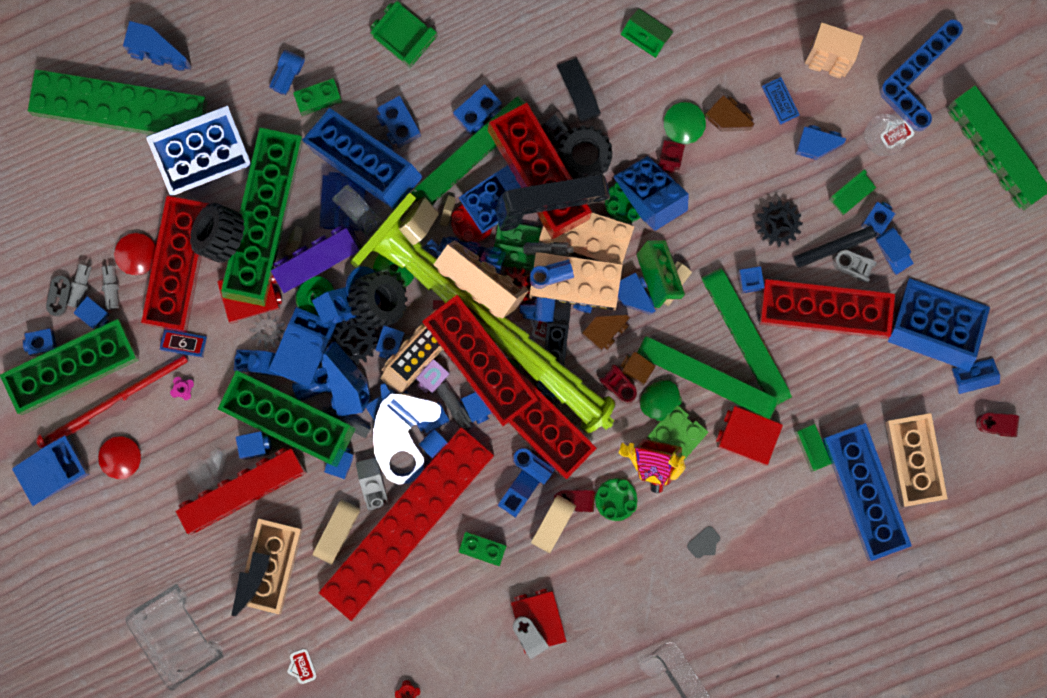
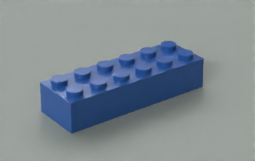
(362, 158)
(867, 492)

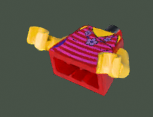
(655, 462)

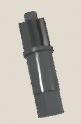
(554, 248)
(453, 404)
(361, 428)

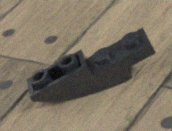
(558, 332)

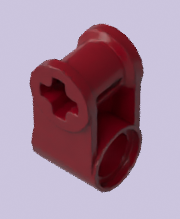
(618, 384)
(1001, 424)
(582, 498)

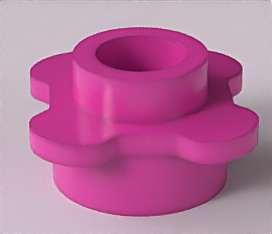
(178, 383)

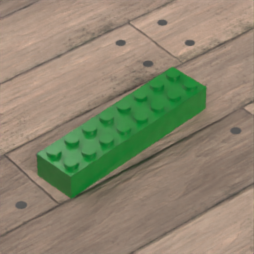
(110, 103)
(264, 216)

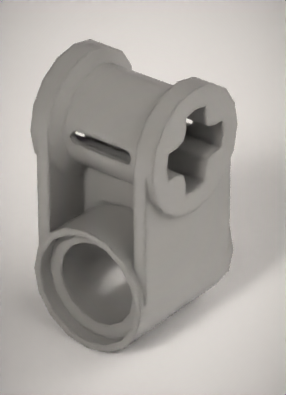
(855, 266)
(531, 640)

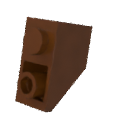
(728, 117)
(604, 328)
(637, 368)

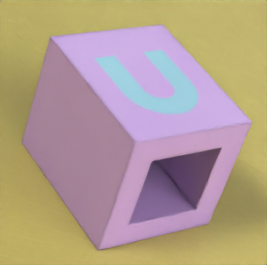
(431, 377)

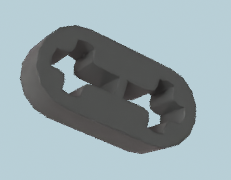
(53, 294)

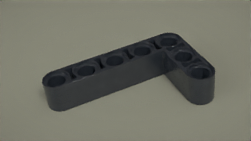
(546, 197)

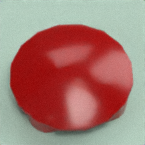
(465, 227)
(135, 254)
(119, 457)

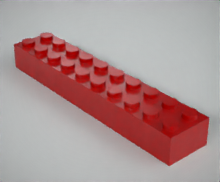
(406, 524)

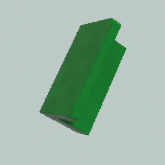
(646, 33)
(852, 193)
(813, 448)

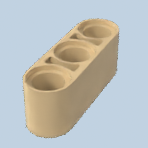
(418, 221)
(553, 524)
(336, 532)

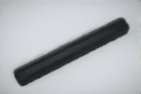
(834, 246)

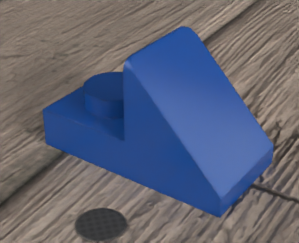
(894, 251)

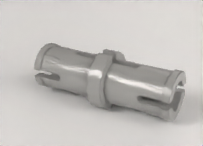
(79, 285)
(110, 288)

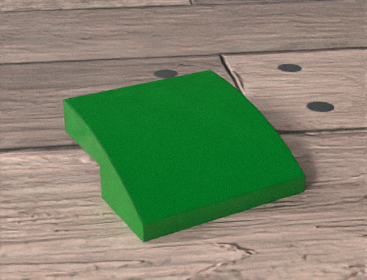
(513, 243)

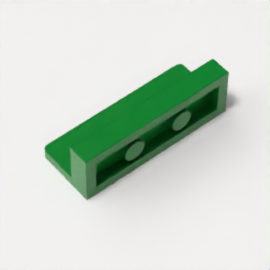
(659, 272)

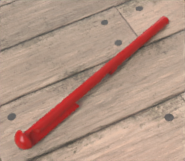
(83, 420)

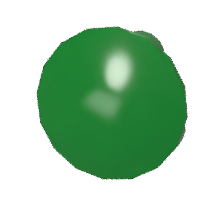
(684, 123)
(620, 207)
(660, 400)
(616, 499)

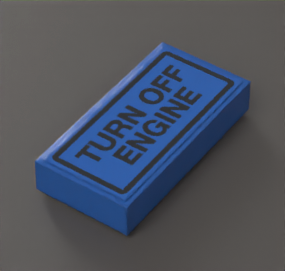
(780, 101)

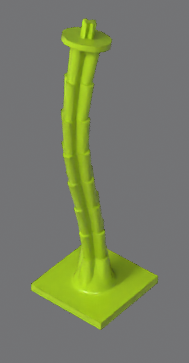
(504, 333)

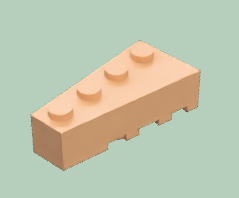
(480, 280)

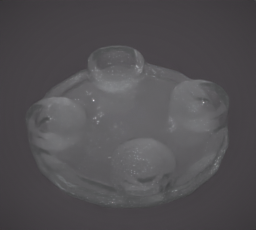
(885, 135)

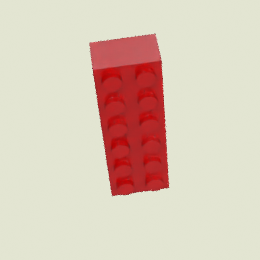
(535, 163)
(173, 268)
(827, 309)
(479, 360)
(552, 434)
(241, 491)

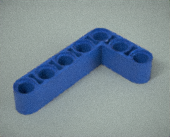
(916, 70)

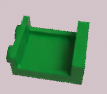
(402, 34)

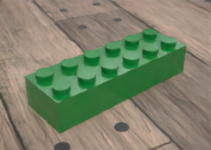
(998, 148)
(69, 367)
(286, 418)

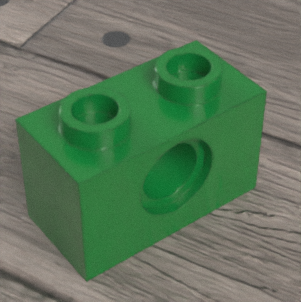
(317, 97)
(482, 549)

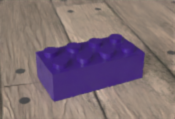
(316, 259)

